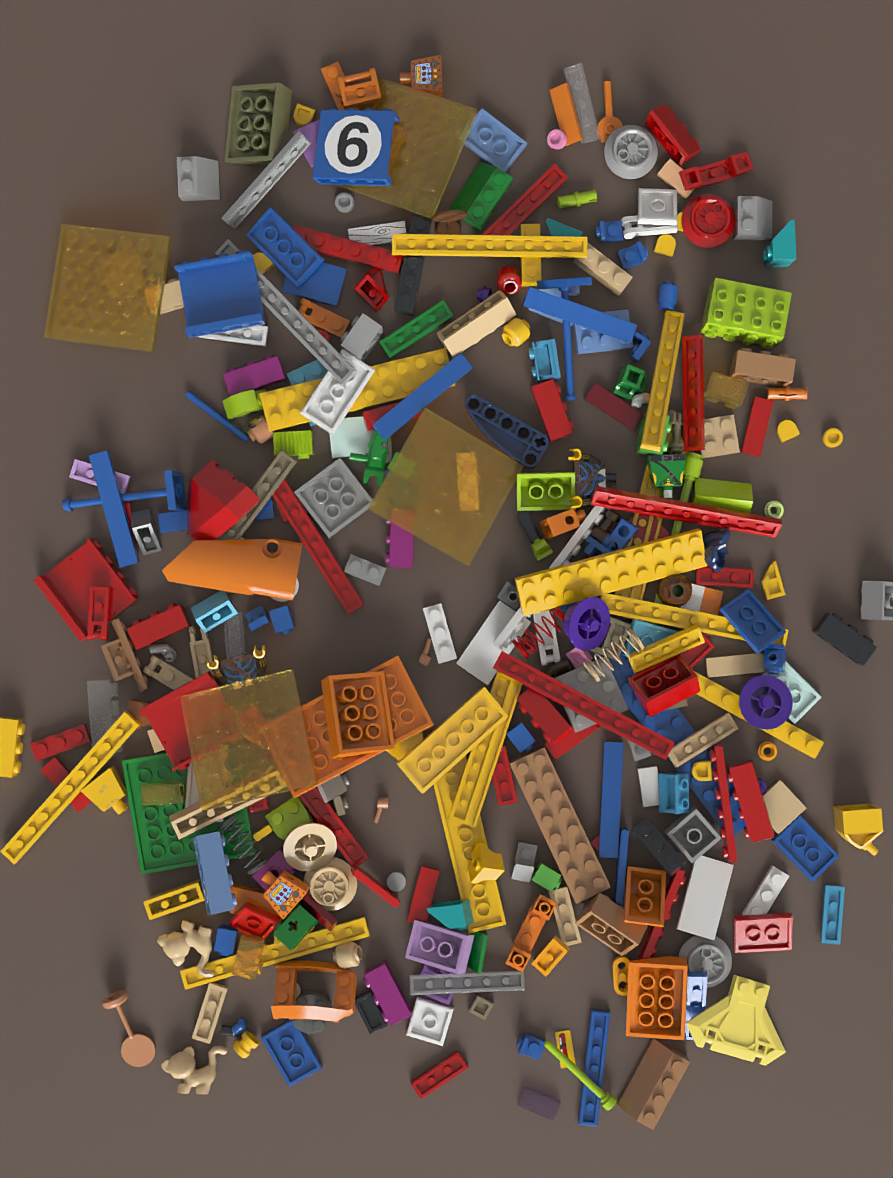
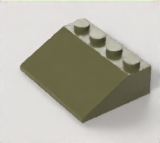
(257, 123)

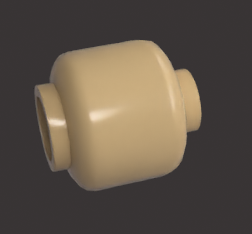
(347, 955)

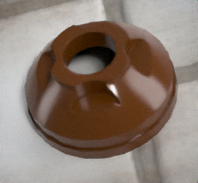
(665, 588)

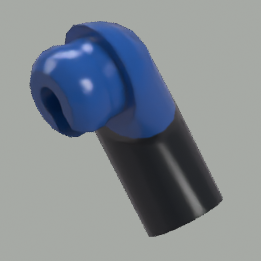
(235, 1030)

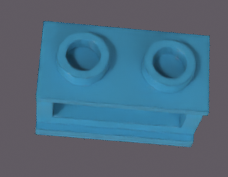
(545, 360)
(673, 792)

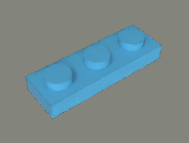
(832, 914)

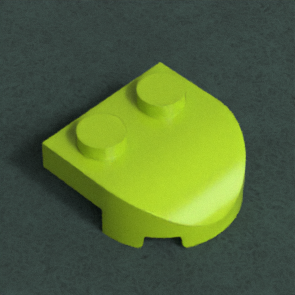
(288, 816)

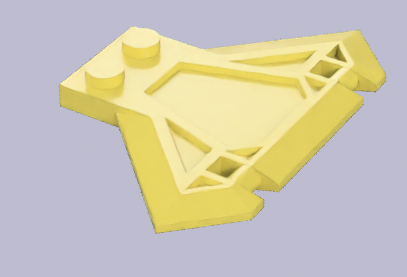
(739, 1024)

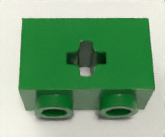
(293, 938)

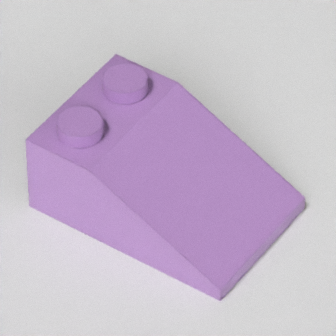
(439, 947)

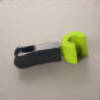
(540, 546)

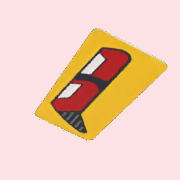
(564, 1044)

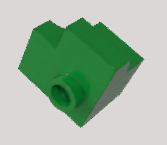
(629, 381)

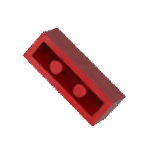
(552, 410)
(158, 626)
(544, 716)

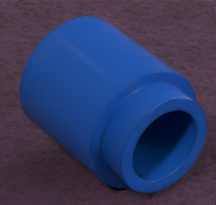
(667, 295)

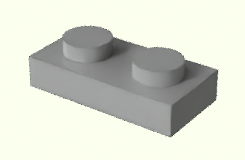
(365, 570)

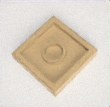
(782, 806)

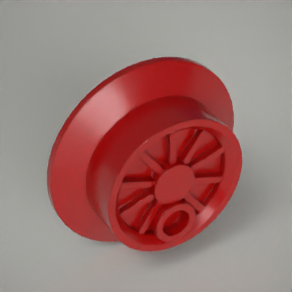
(708, 220)

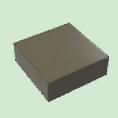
(481, 1006)

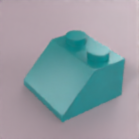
(782, 248)

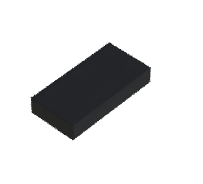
(370, 1012)

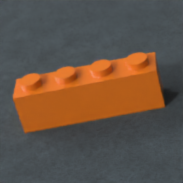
(251, 895)

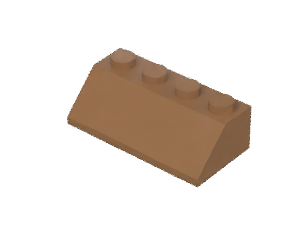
(653, 1083)

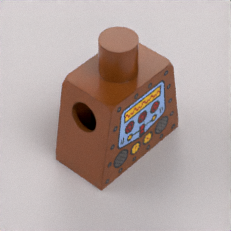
(425, 75)

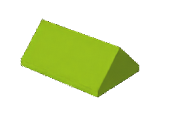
(545, 491)
(723, 494)

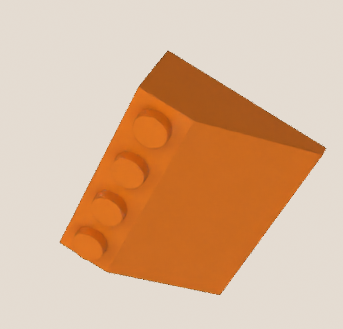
(357, 714)
(657, 998)

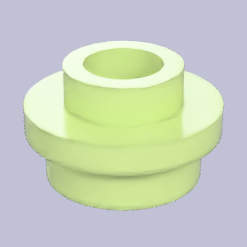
(777, 505)

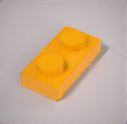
(550, 956)

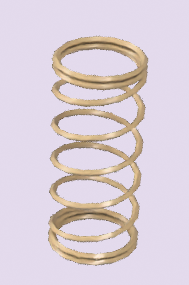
(636, 642)

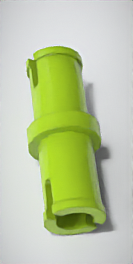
(576, 199)

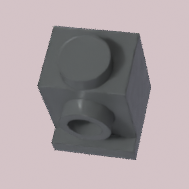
(504, 594)

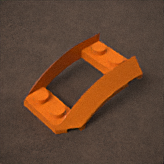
(286, 988)

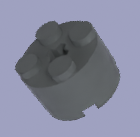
(311, 998)

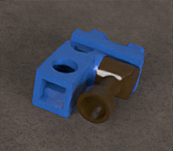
(606, 541)

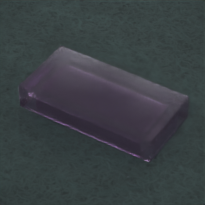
(539, 1103)

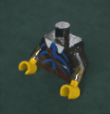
(588, 475)
(240, 667)

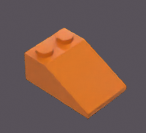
(644, 896)

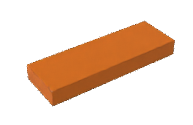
(566, 113)

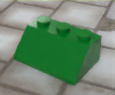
(482, 194)

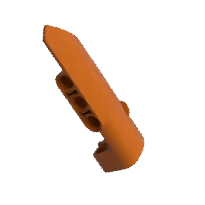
(239, 566)

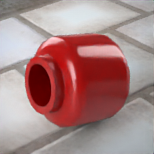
(509, 280)

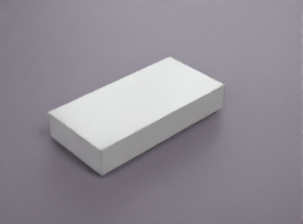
(649, 785)

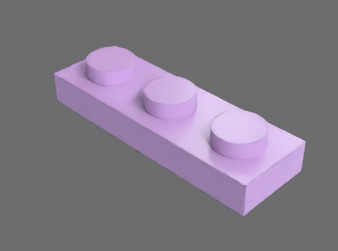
(84, 472)

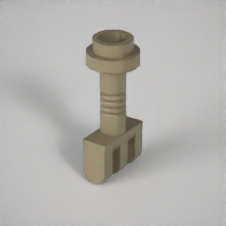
(677, 422)

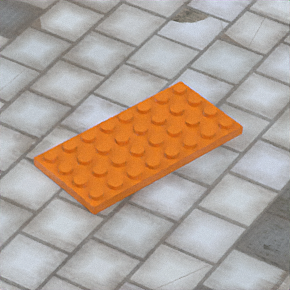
(406, 714)

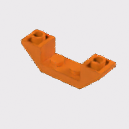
(529, 931)

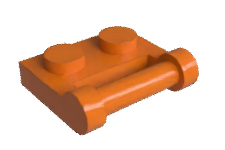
(360, 93)

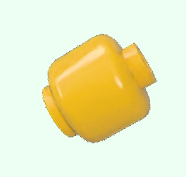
(516, 332)

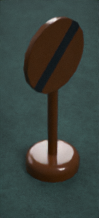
(448, 222)

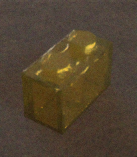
(725, 389)
(162, 793)
(249, 956)

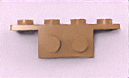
(121, 657)

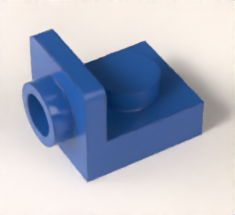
(609, 231)
(632, 255)
(638, 350)
(257, 618)
(530, 1045)

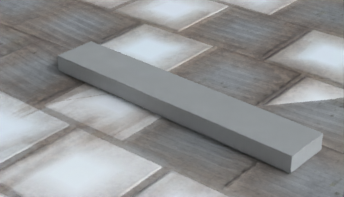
(266, 180)
(466, 982)

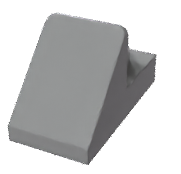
(524, 861)

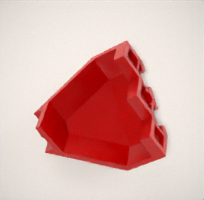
(216, 502)

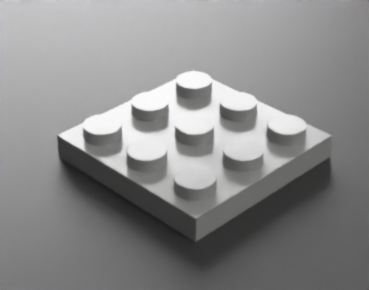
(334, 498)
(604, 691)

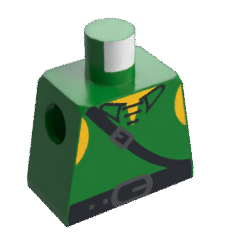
(666, 472)

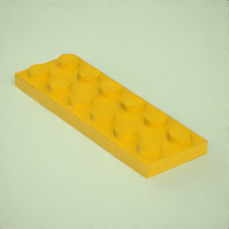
(452, 740)

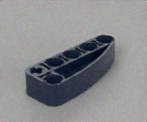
(507, 439)

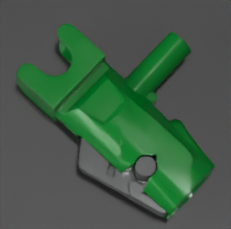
(378, 455)

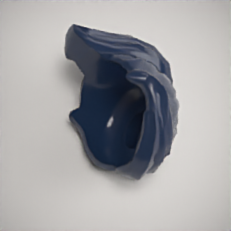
(716, 548)

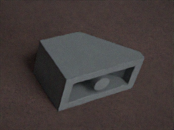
(146, 531)

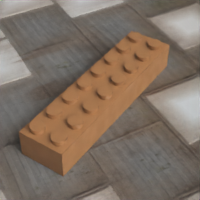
(559, 824)

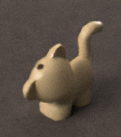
(178, 944)
(183, 1067)

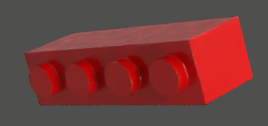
(751, 800)

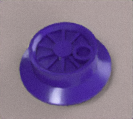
(587, 623)
(765, 702)

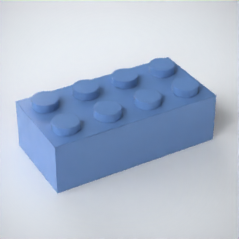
(213, 873)

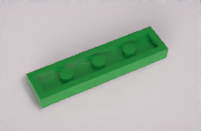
(416, 329)

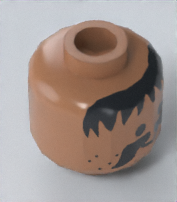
(259, 430)

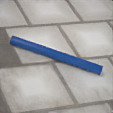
(217, 416)

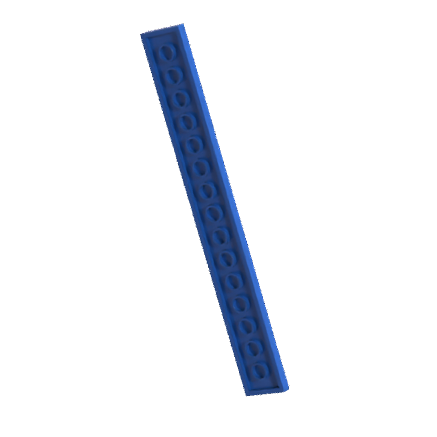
(676, 728)

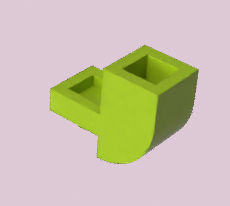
(243, 403)

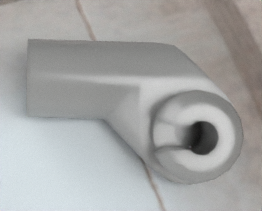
(165, 649)

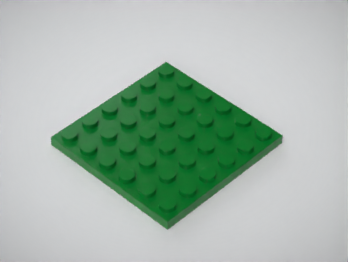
(154, 835)

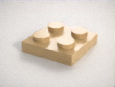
(720, 437)

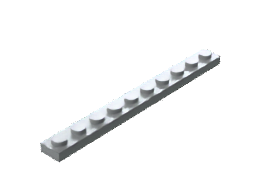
(298, 324)

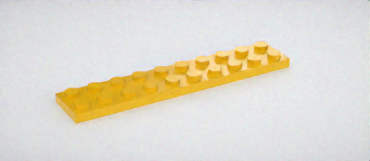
(387, 384)
(610, 572)
(461, 841)

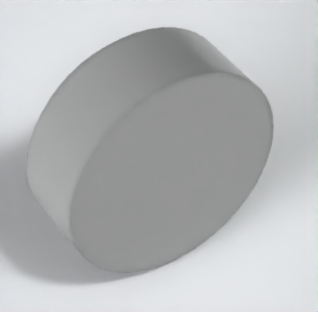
(344, 202)
(396, 881)

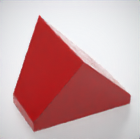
(372, 289)

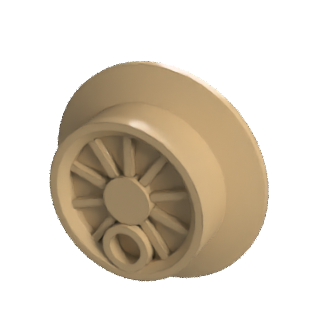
(309, 846)
(332, 884)

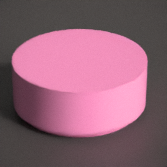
(557, 139)

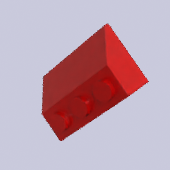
(672, 135)
(664, 685)

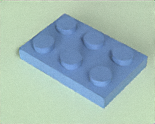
(494, 141)
(591, 341)

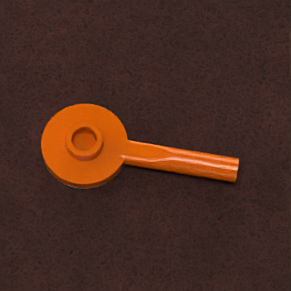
(608, 123)

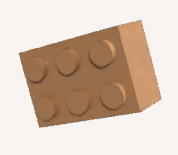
(762, 367)
(606, 923)

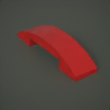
(716, 172)

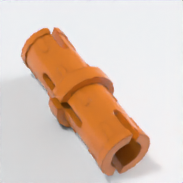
(787, 393)

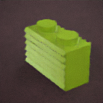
(294, 443)

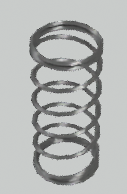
(229, 821)

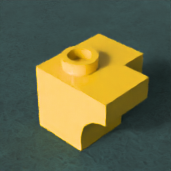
(485, 864)

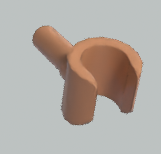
(424, 658)
(382, 803)

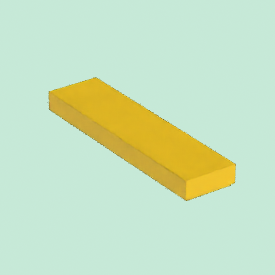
(666, 648)

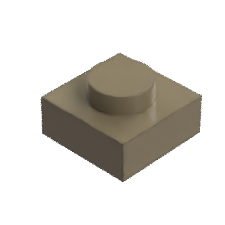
(341, 805)

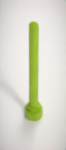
(607, 1100)

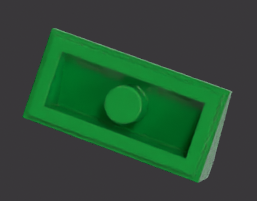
(477, 951)

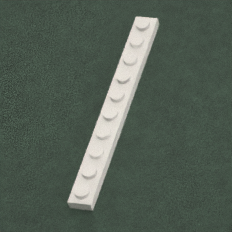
(570, 549)

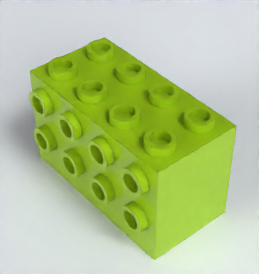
(745, 313)

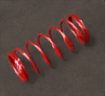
(561, 615)

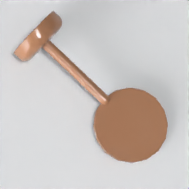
(137, 1048)

